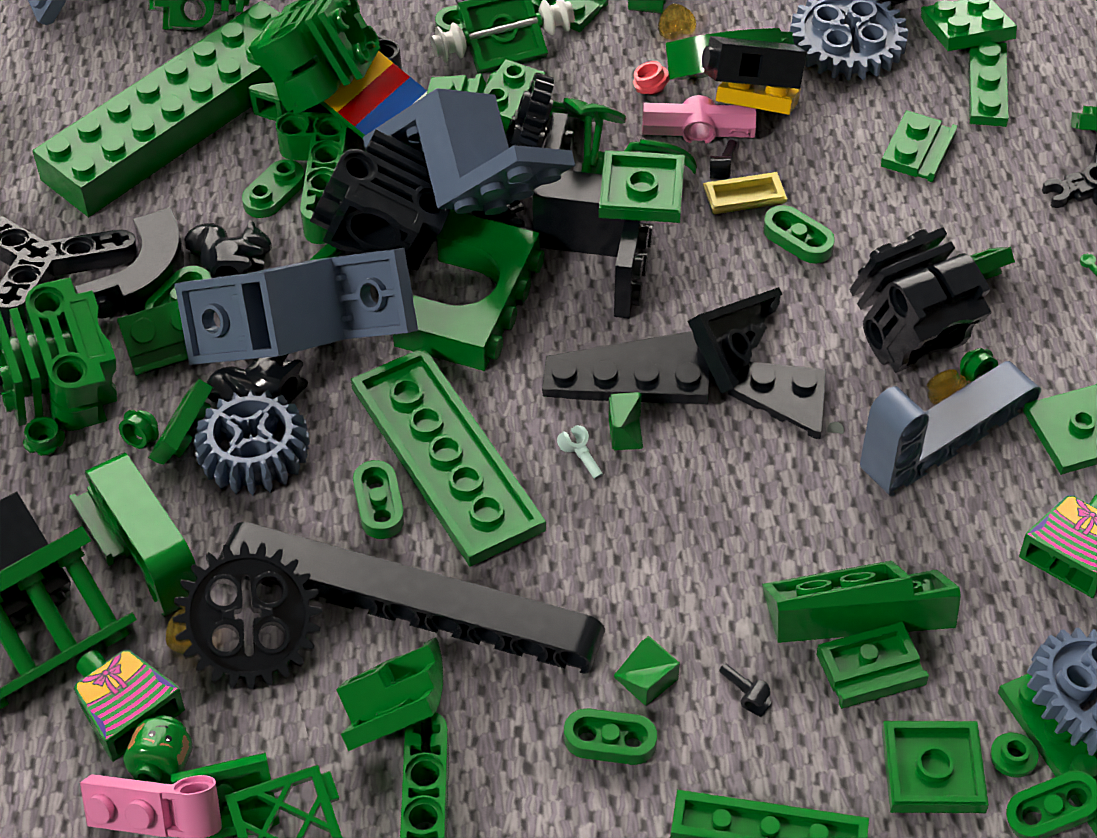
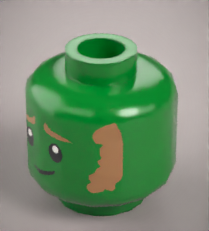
(158, 749)

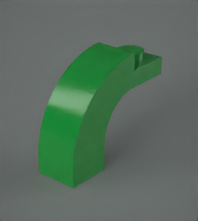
(685, 54)

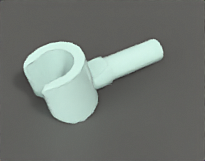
(579, 448)

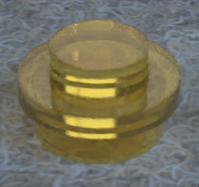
(944, 385)

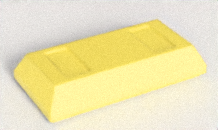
(745, 193)

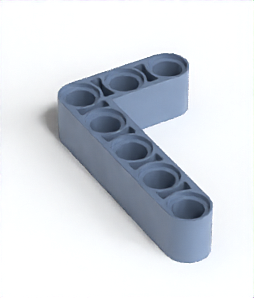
(907, 441)

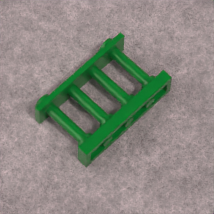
(28, 576)

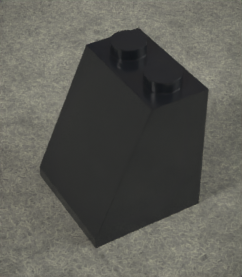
(18, 539)

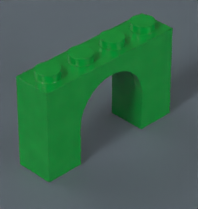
(474, 331)

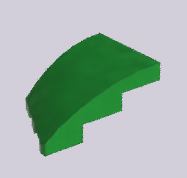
(392, 694)

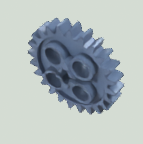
(875, 30)
(1065, 681)

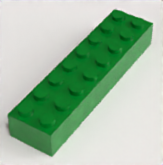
(156, 117)

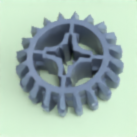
(253, 452)

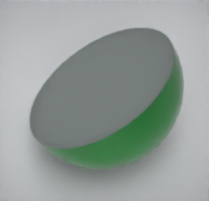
(835, 427)

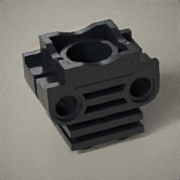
(381, 201)
(919, 298)

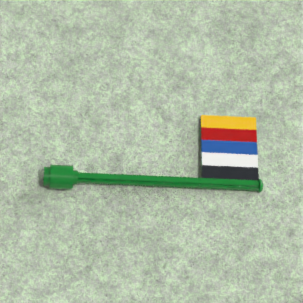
(369, 104)

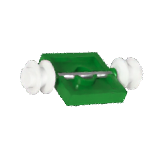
(501, 31)

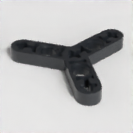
(41, 260)

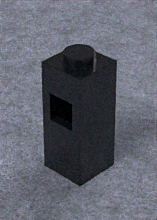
(754, 62)

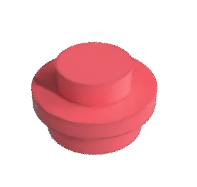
(650, 78)

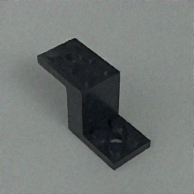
(570, 221)

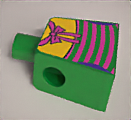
(1066, 544)
(121, 695)

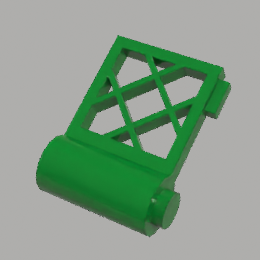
(325, 791)

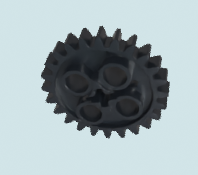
(529, 122)
(205, 617)

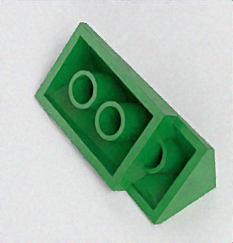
(859, 601)

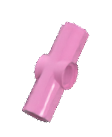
(698, 120)

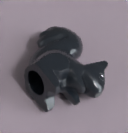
(226, 254)
(260, 376)

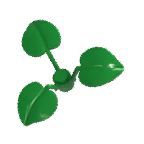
(594, 159)

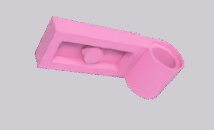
(153, 808)

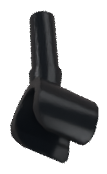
(721, 165)
(756, 693)

